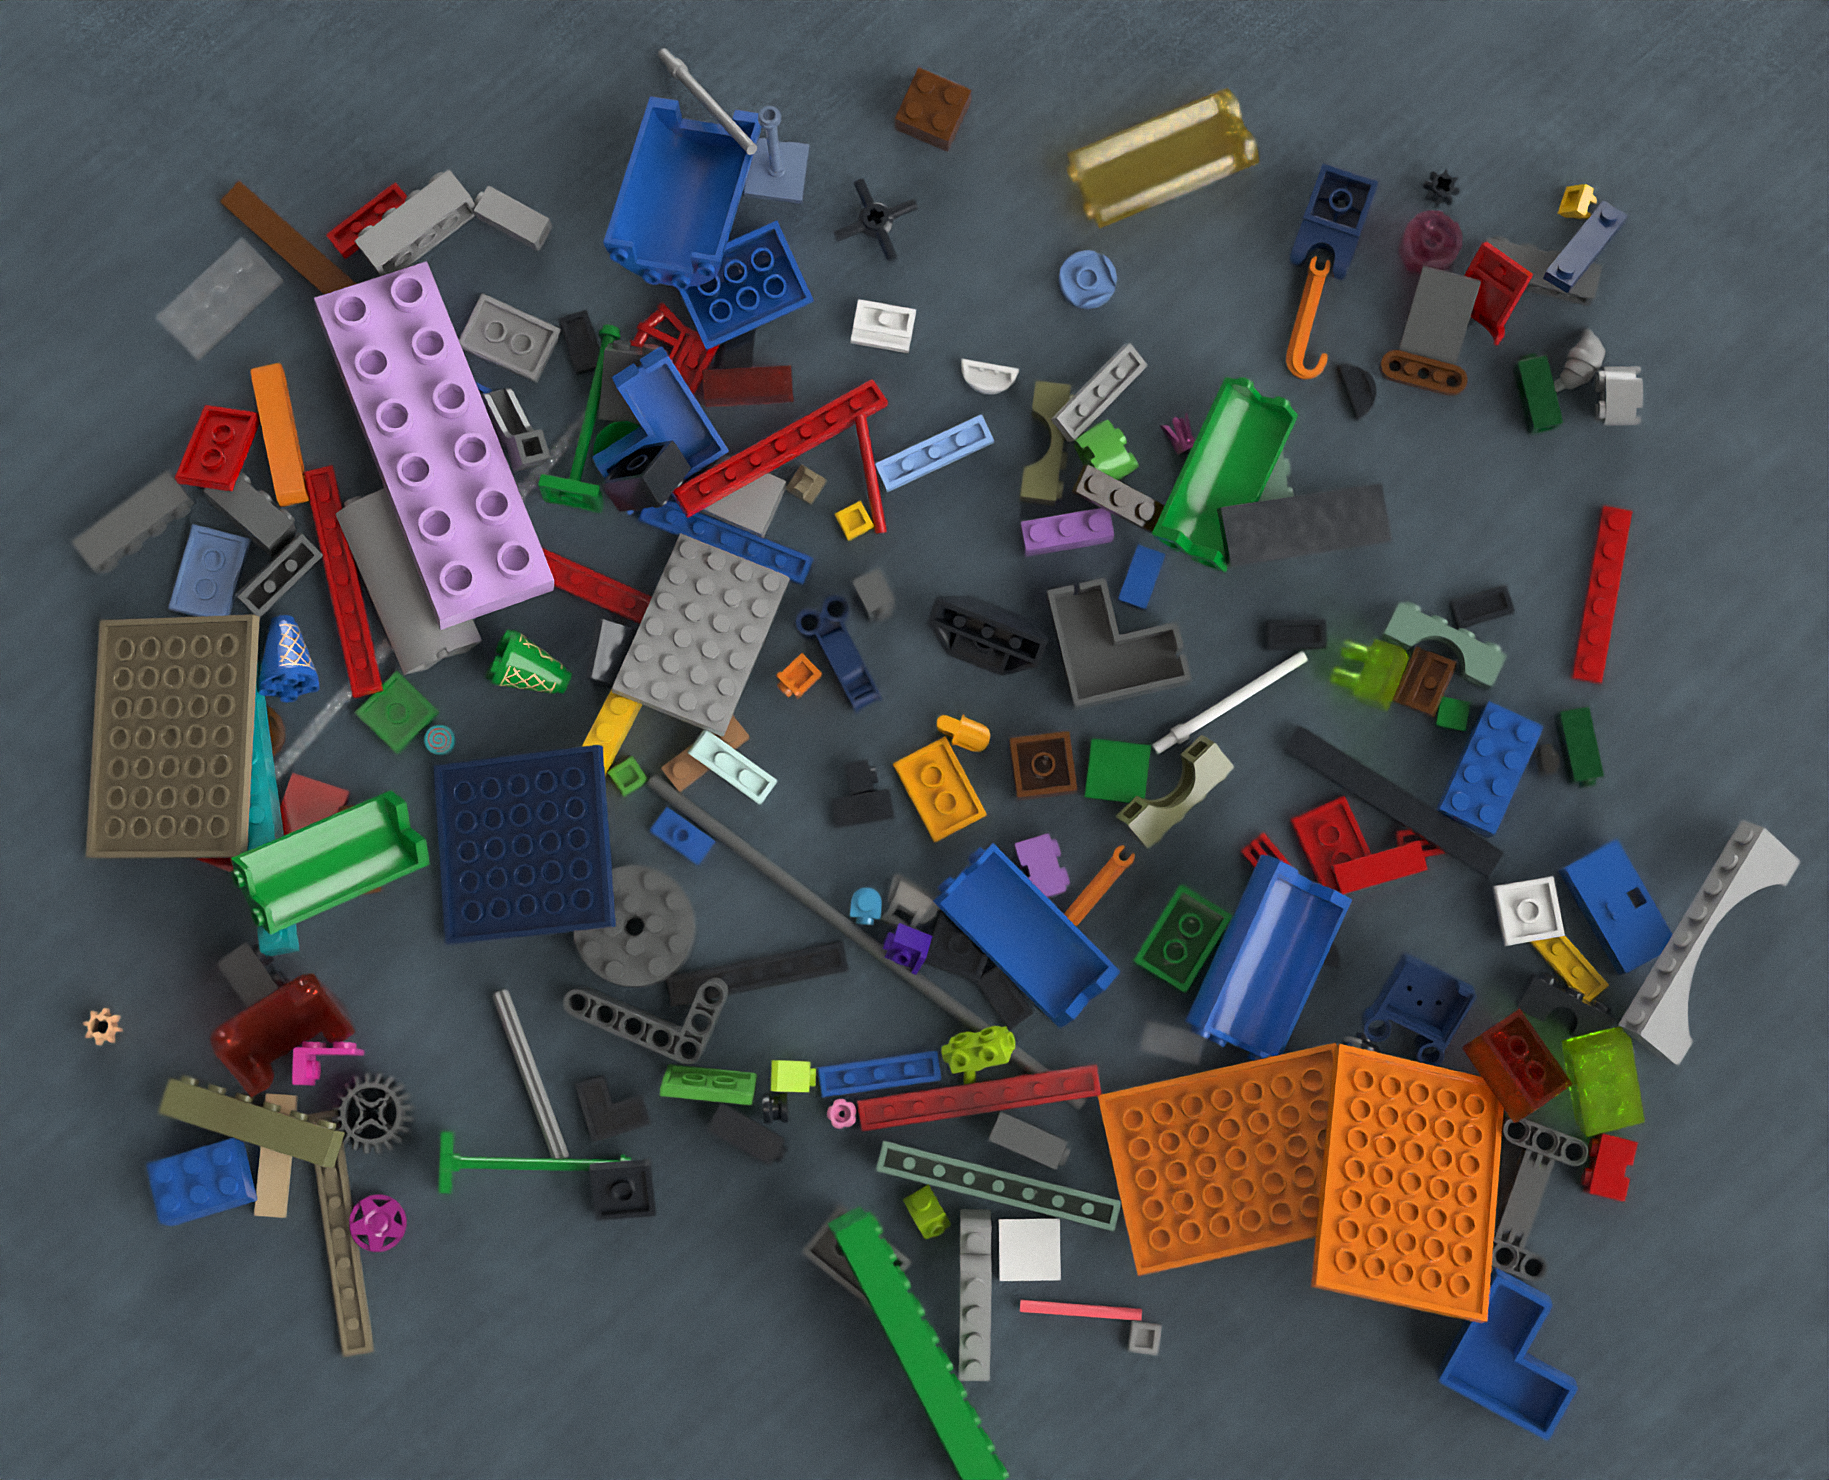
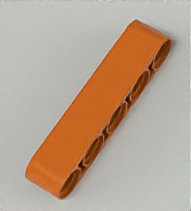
(280, 434)

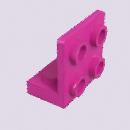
(306, 1067)

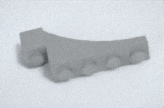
(975, 1295)

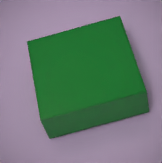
(1452, 714)

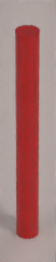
(870, 474)

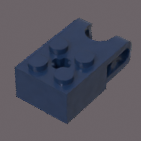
(1333, 227)

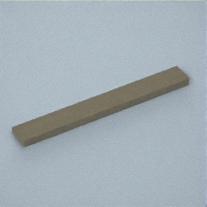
(343, 1252)

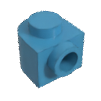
(866, 906)

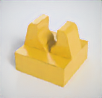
(1576, 202)

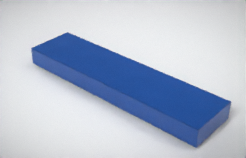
(879, 1074)

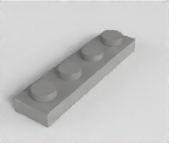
(1099, 392)

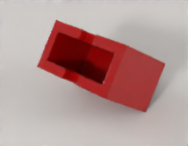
(1608, 1167)

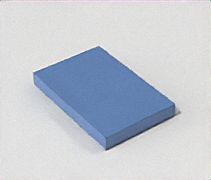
(209, 573)

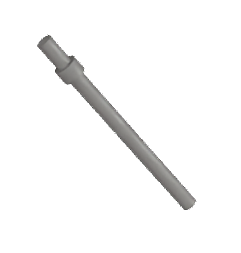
(679, 71)

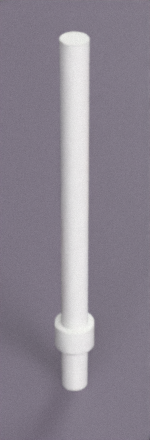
(1181, 732)

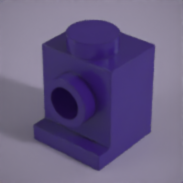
(907, 947)

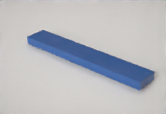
(730, 539)

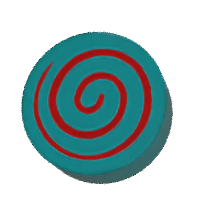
(440, 740)

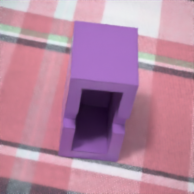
(1042, 865)

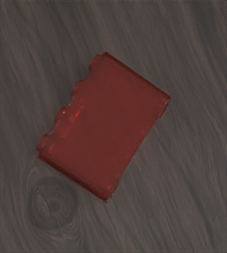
(275, 1026)

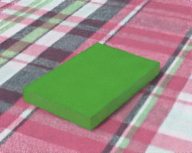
(709, 1084)

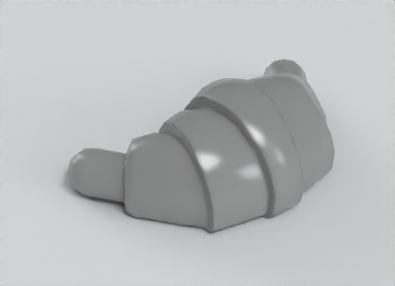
(1581, 362)

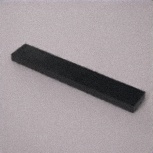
(760, 973)

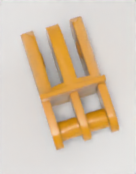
(965, 733)

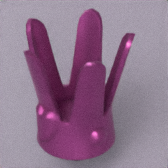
(1185, 440)

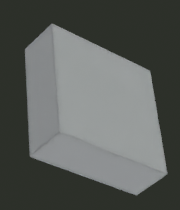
(1144, 1337)

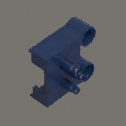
(1423, 1002)

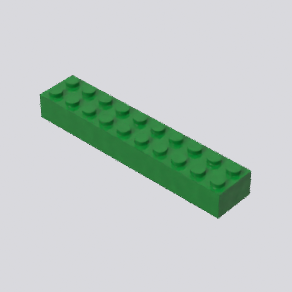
(915, 1347)

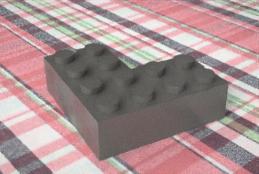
(1107, 665)

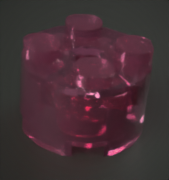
(1441, 231)

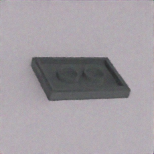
(1439, 315)

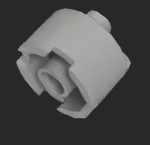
(1619, 395)

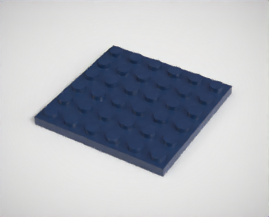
(524, 845)

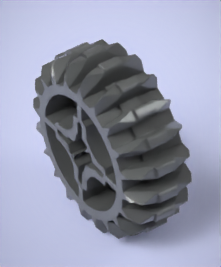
(354, 1094)

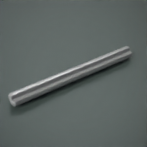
(530, 1074)

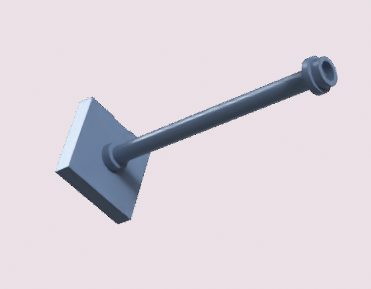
(777, 167)

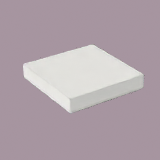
(1528, 911)
(1029, 1249)

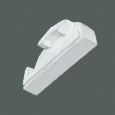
(988, 377)

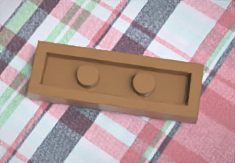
(686, 769)

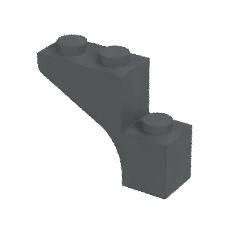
(524, 444)

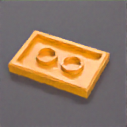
(939, 789)

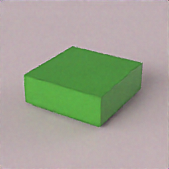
(628, 776)

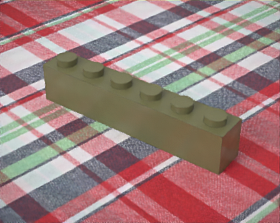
(252, 1122)

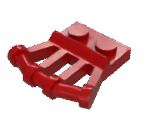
(688, 350)

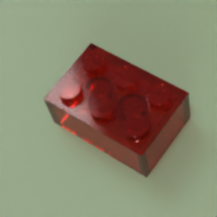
(1517, 1066)

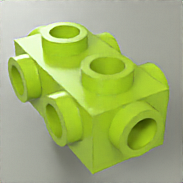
(974, 1051)

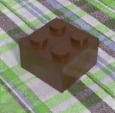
(933, 109)
(1042, 766)

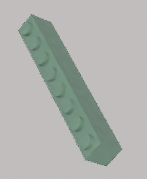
(998, 1185)

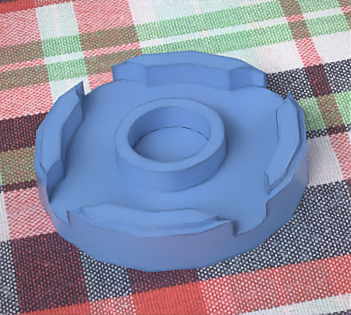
(1087, 279)

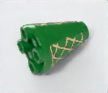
(526, 666)

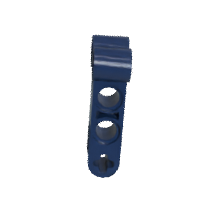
(841, 653)

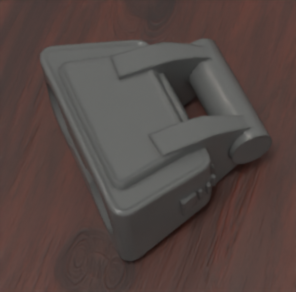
(911, 900)

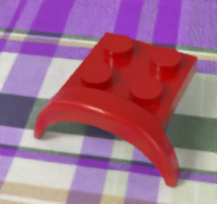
(1499, 289)

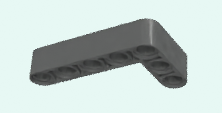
(650, 1023)

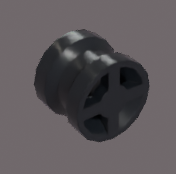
(775, 1108)

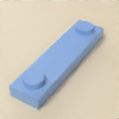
(934, 453)

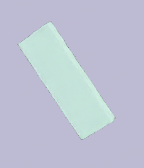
(732, 766)

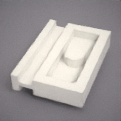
(883, 326)

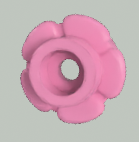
(834, 1110)

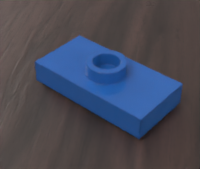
(682, 836)

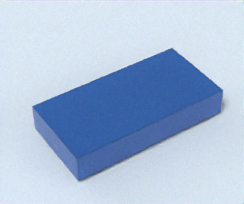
(1141, 577)

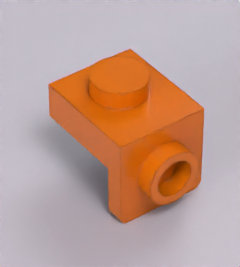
(798, 677)

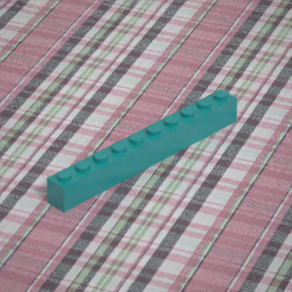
(265, 815)

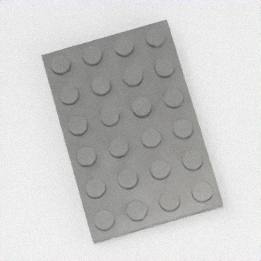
(701, 635)

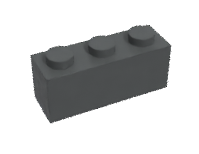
(254, 514)
(279, 574)

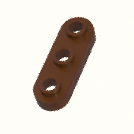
(1437, 373)

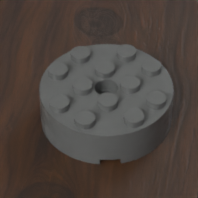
(662, 944)

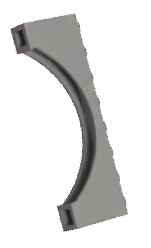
(1660, 1008)

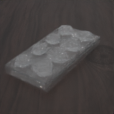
(220, 299)

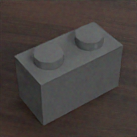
(874, 596)

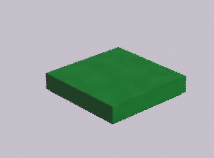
(397, 712)
(1117, 771)

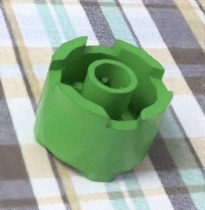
(1105, 450)

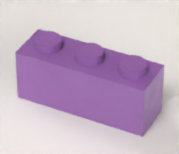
(1066, 532)

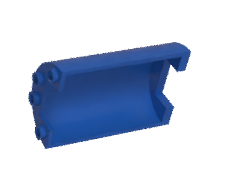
(679, 196)
(1267, 960)

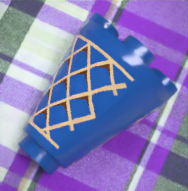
(286, 663)

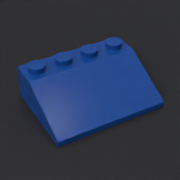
(751, 288)

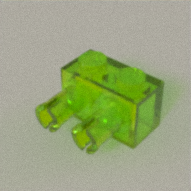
(1379, 675)

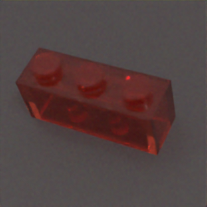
(748, 386)

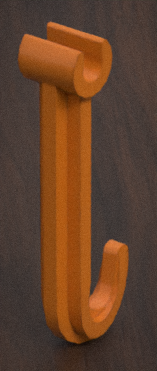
(1304, 323)
(1098, 886)

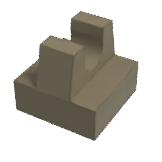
(806, 485)

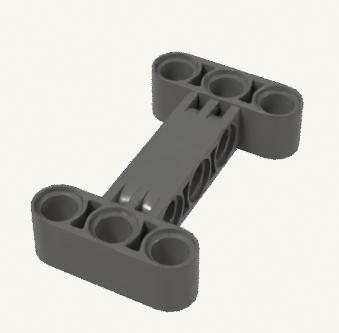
(1526, 1192)

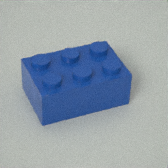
(201, 1182)

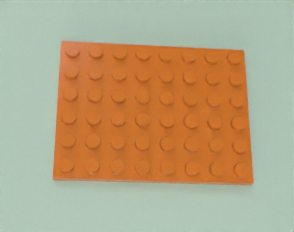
(1221, 1158)
(1408, 1185)

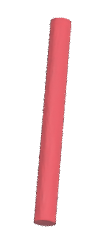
(1080, 1310)

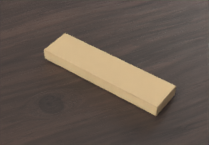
(274, 1170)

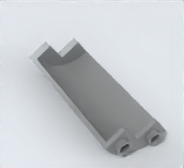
(396, 586)

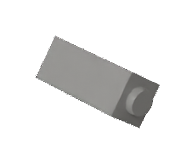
(512, 218)

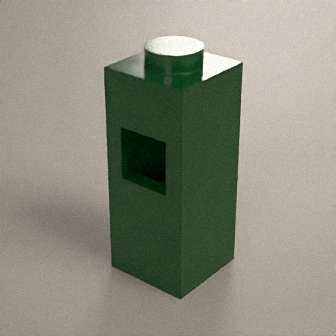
(1537, 394)
(1579, 747)

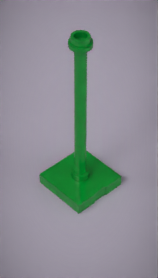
(572, 491)
(453, 1162)

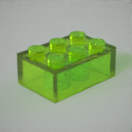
(1603, 1080)

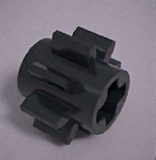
(1441, 196)

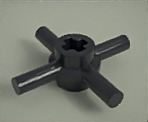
(869, 227)

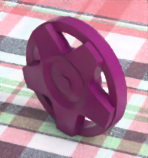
(377, 1223)

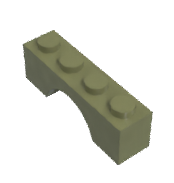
(1040, 480)
(1202, 769)

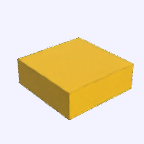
(854, 520)

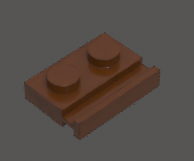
(1424, 682)

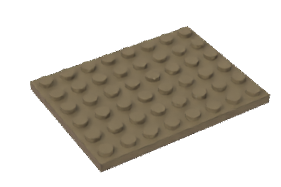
(173, 737)

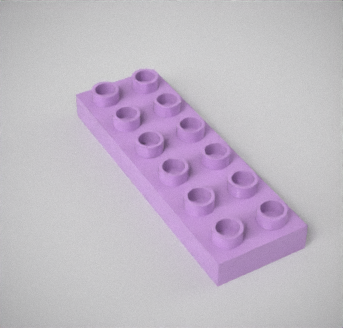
(434, 445)

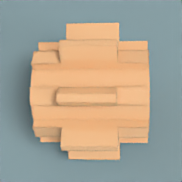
(104, 1016)

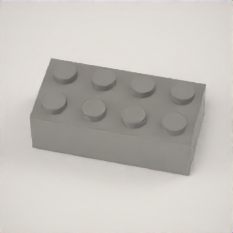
(417, 224)

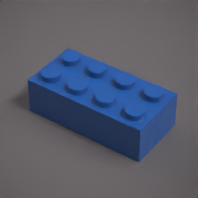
(1489, 769)

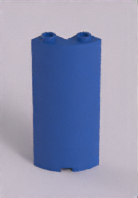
(1025, 935)

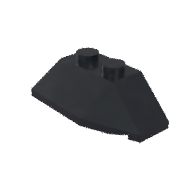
(986, 634)

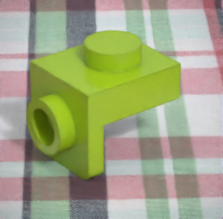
(927, 1212)

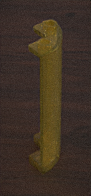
(1162, 158)

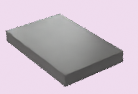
(509, 338)

